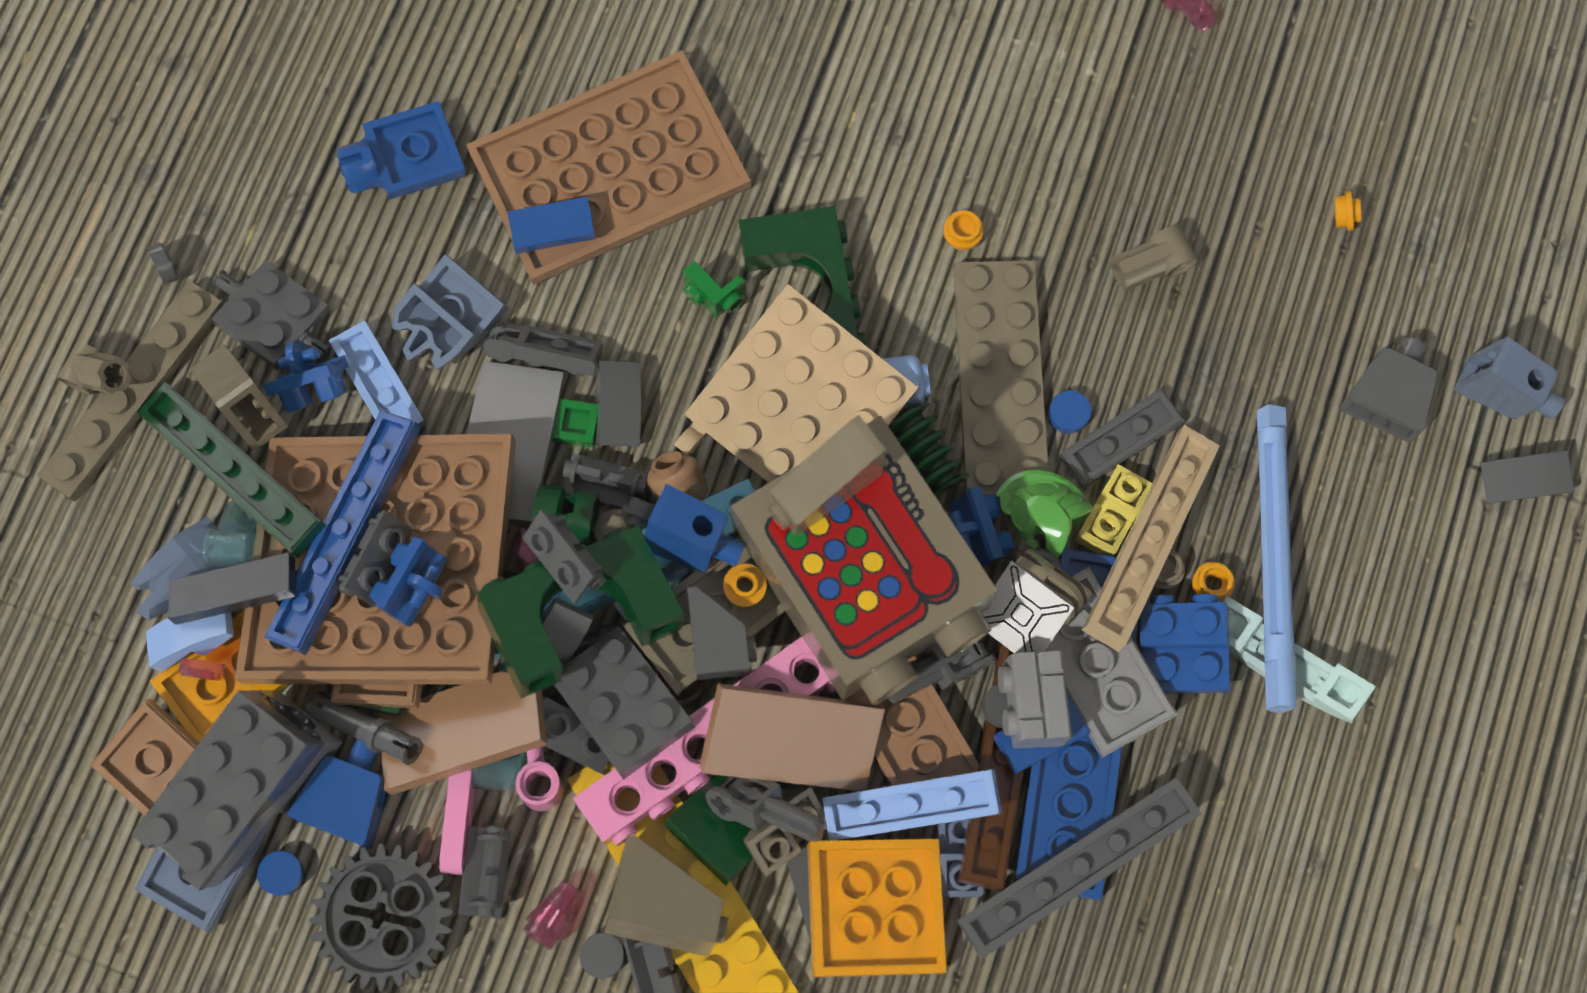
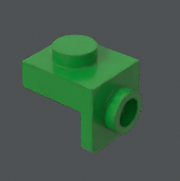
(704, 290)

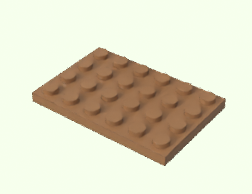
(634, 146)

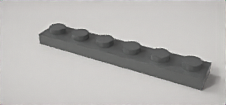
(1078, 868)

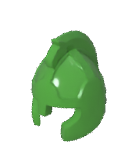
(1044, 505)

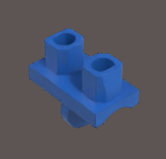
(292, 386)
(973, 519)
(411, 582)

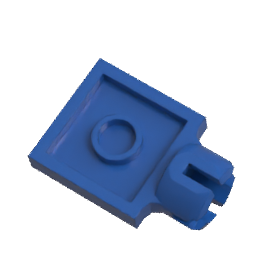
(402, 153)

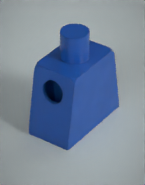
(690, 531)
(343, 797)

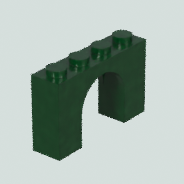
(807, 241)
(515, 605)

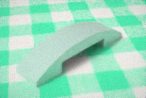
(1317, 682)

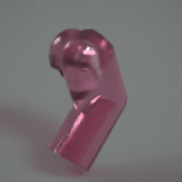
(1197, 11)

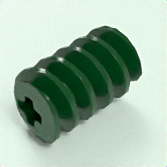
(926, 451)

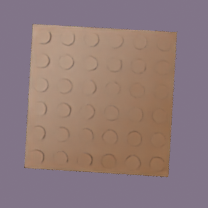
(453, 498)

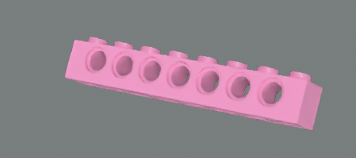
(600, 798)

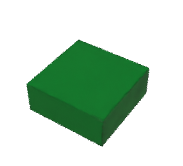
(575, 423)

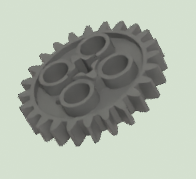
(372, 955)

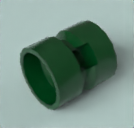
(577, 509)

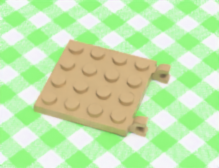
(792, 389)

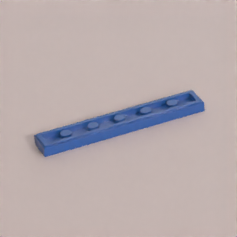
(346, 524)

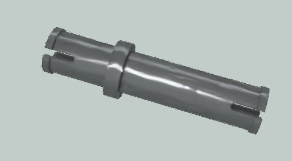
(376, 733)

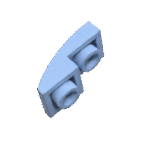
(171, 642)

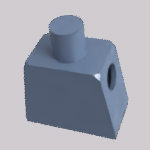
(1510, 381)

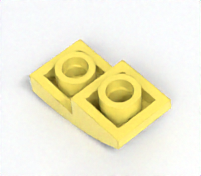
(1114, 512)

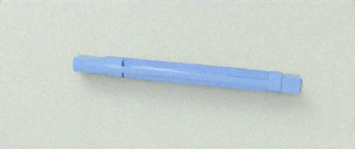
(1276, 560)

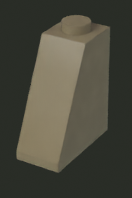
(238, 398)
(828, 477)
(663, 903)

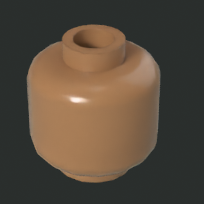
(679, 472)

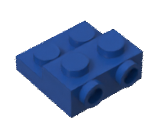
(1187, 643)

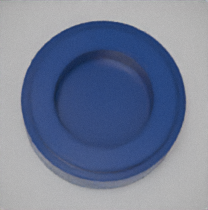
(1069, 412)
(280, 873)

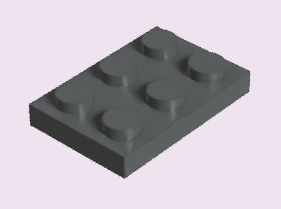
(622, 702)

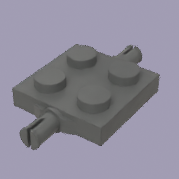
(270, 313)

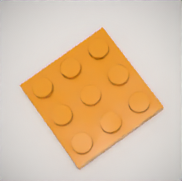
(876, 908)

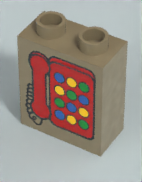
(872, 577)

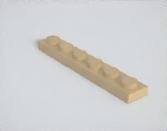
(1150, 539)

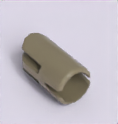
(1055, 579)

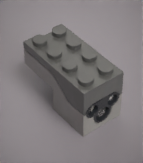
(234, 782)

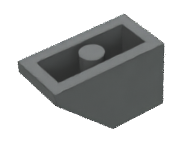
(718, 639)

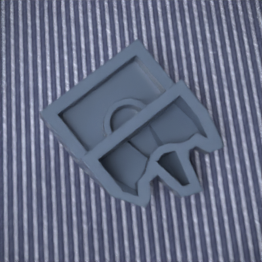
(446, 313)
(174, 560)

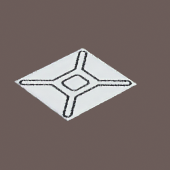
(1025, 612)

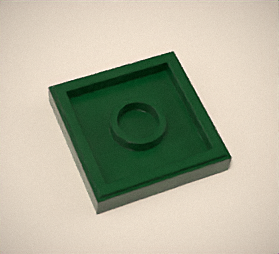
(708, 836)

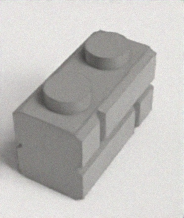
(1035, 699)

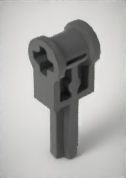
(945, 670)
(759, 801)

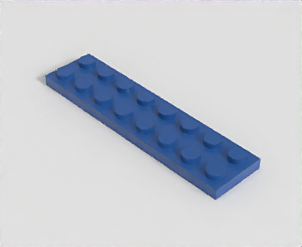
(1074, 787)

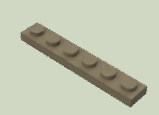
(114, 415)

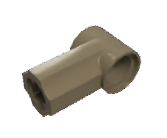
(1164, 254)
(93, 370)

